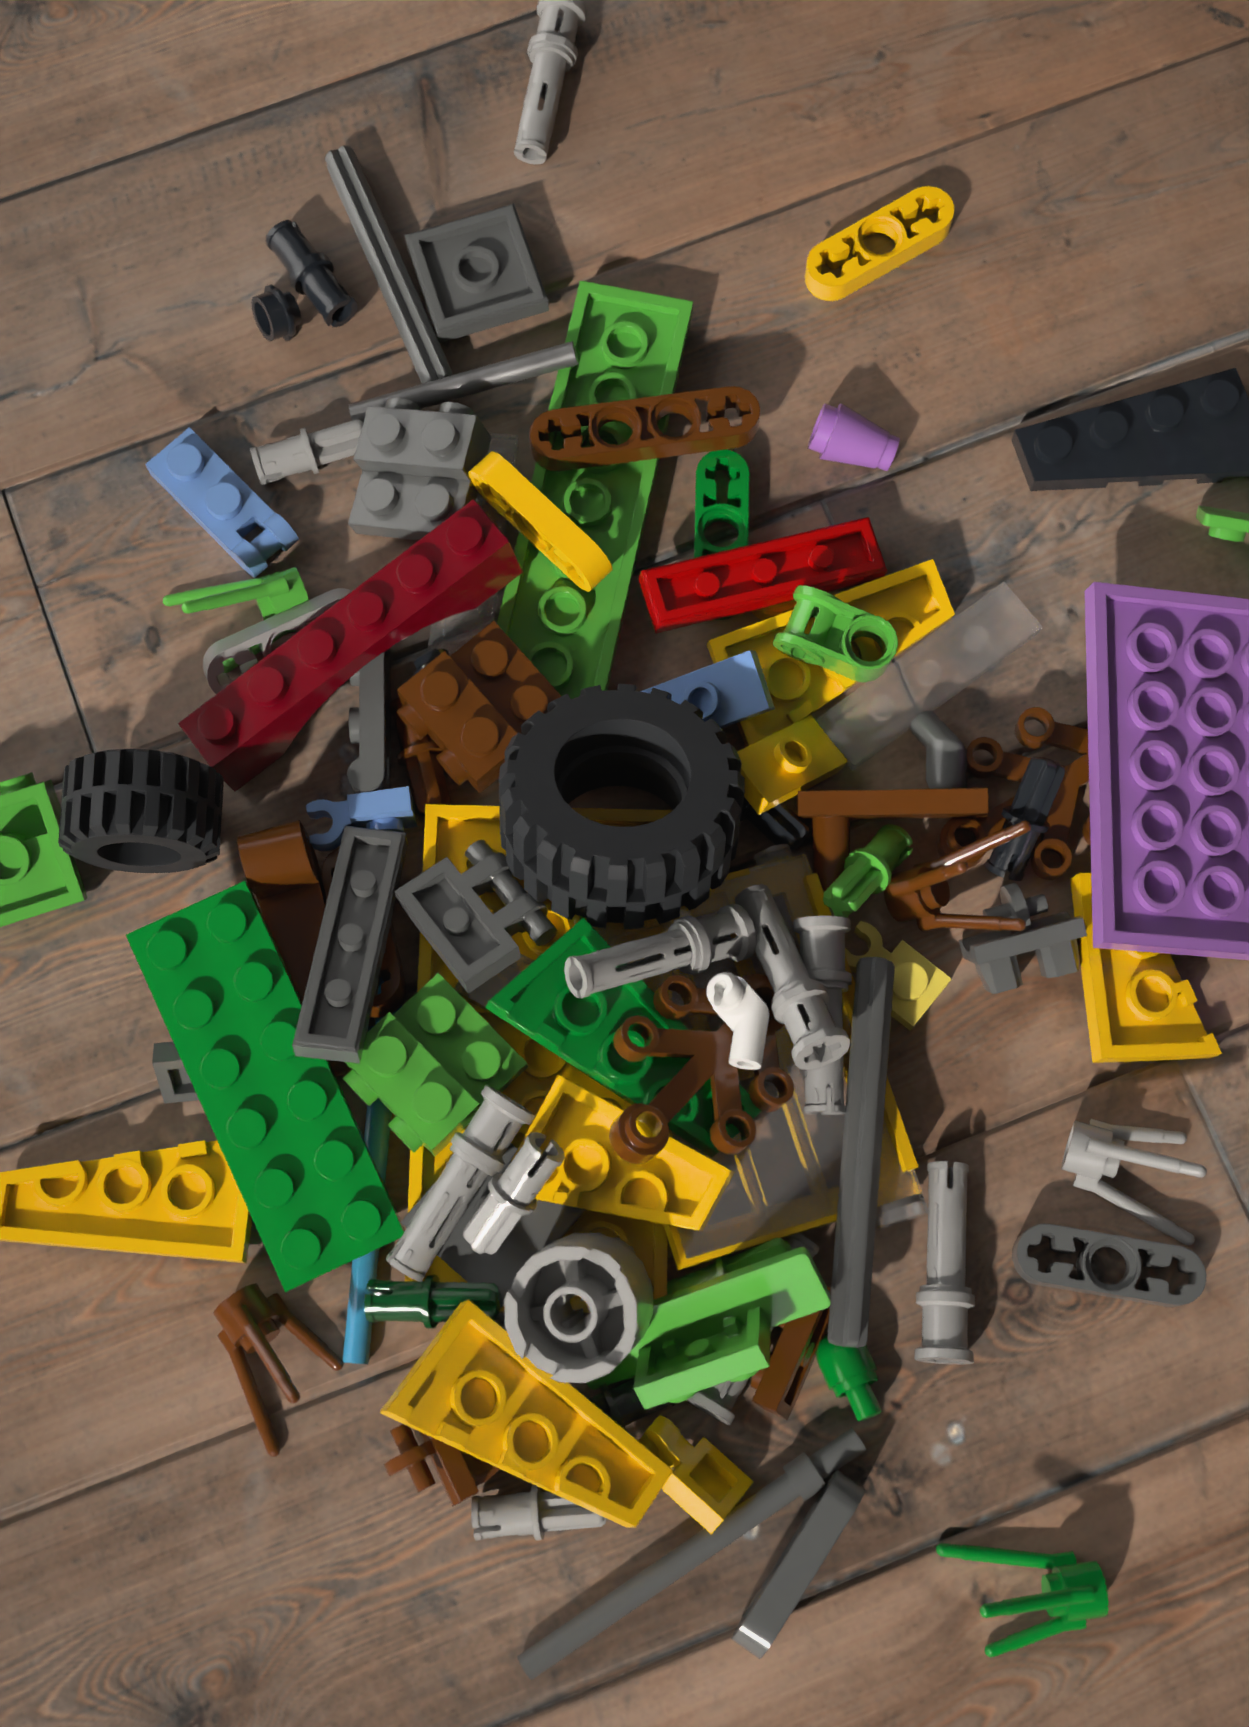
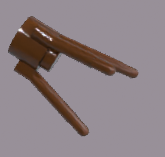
(925, 889)
(250, 1324)

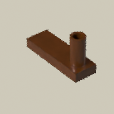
(835, 808)

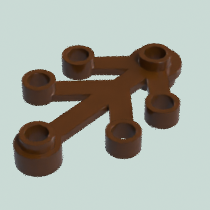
(1013, 767)
(709, 1059)

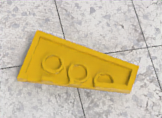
(907, 599)
(135, 1202)
(511, 1414)

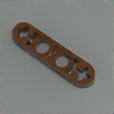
(642, 417)

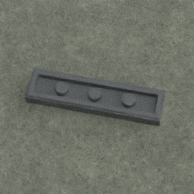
(351, 945)

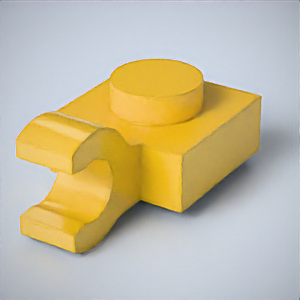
(702, 1476)

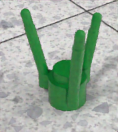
(1070, 1592)

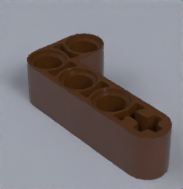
(290, 896)

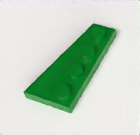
(584, 1032)

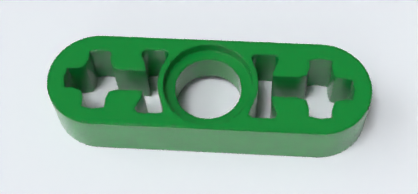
(706, 496)

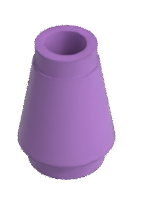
(852, 439)

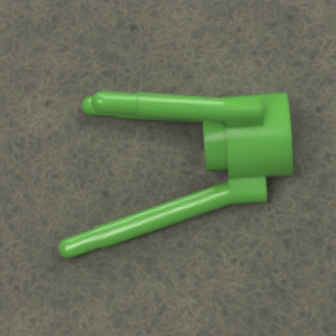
(272, 593)

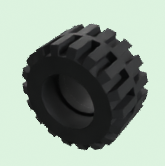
(141, 811)

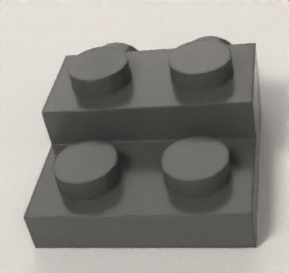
(415, 467)

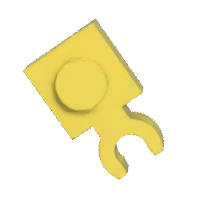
(915, 978)

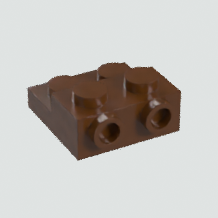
(475, 704)

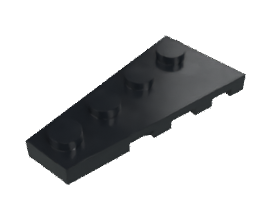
(1153, 437)

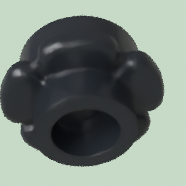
(276, 313)

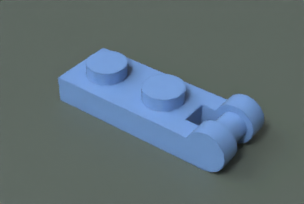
(220, 501)

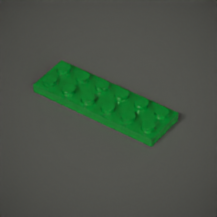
(270, 1110)

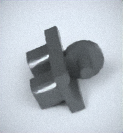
(1049, 936)

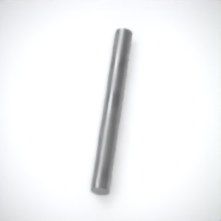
(478, 379)

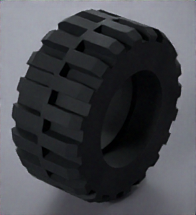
(628, 742)

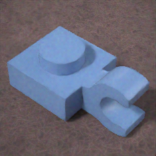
(377, 810)

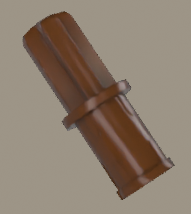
(422, 767)

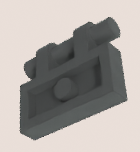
(459, 923)

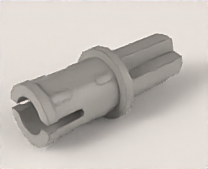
(306, 451)
(512, 1194)
(528, 1515)

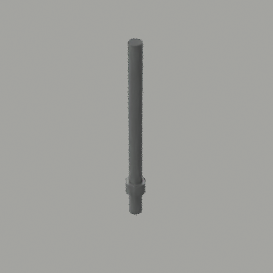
(801, 1478)

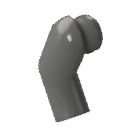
(944, 752)

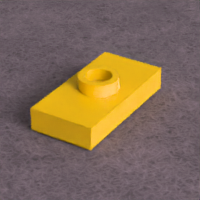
(788, 763)

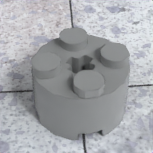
(561, 1339)

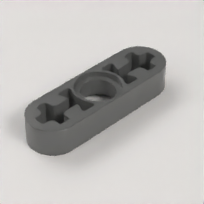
(1158, 1256)
(798, 1564)

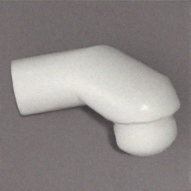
(744, 1014)

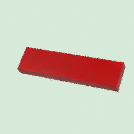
(761, 574)

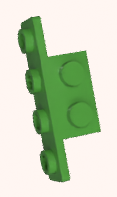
(719, 1328)

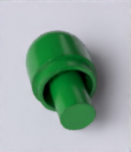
(850, 1374)

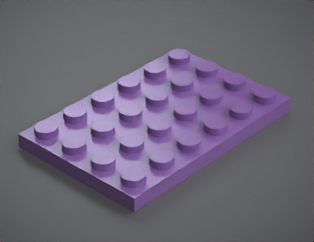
(1168, 770)

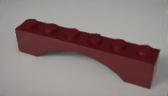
(267, 705)

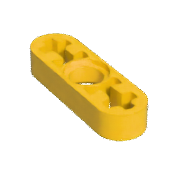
(888, 220)
(540, 521)

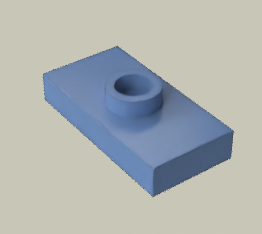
(725, 690)

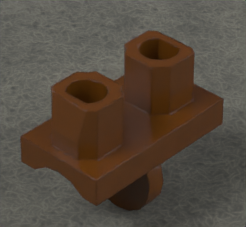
(456, 1469)

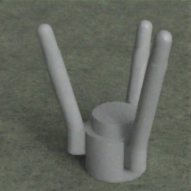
(1097, 1151)

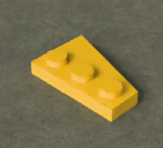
(1135, 999)
(670, 1189)

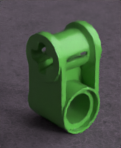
(832, 634)

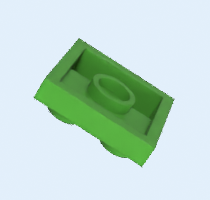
(33, 866)
(432, 1065)

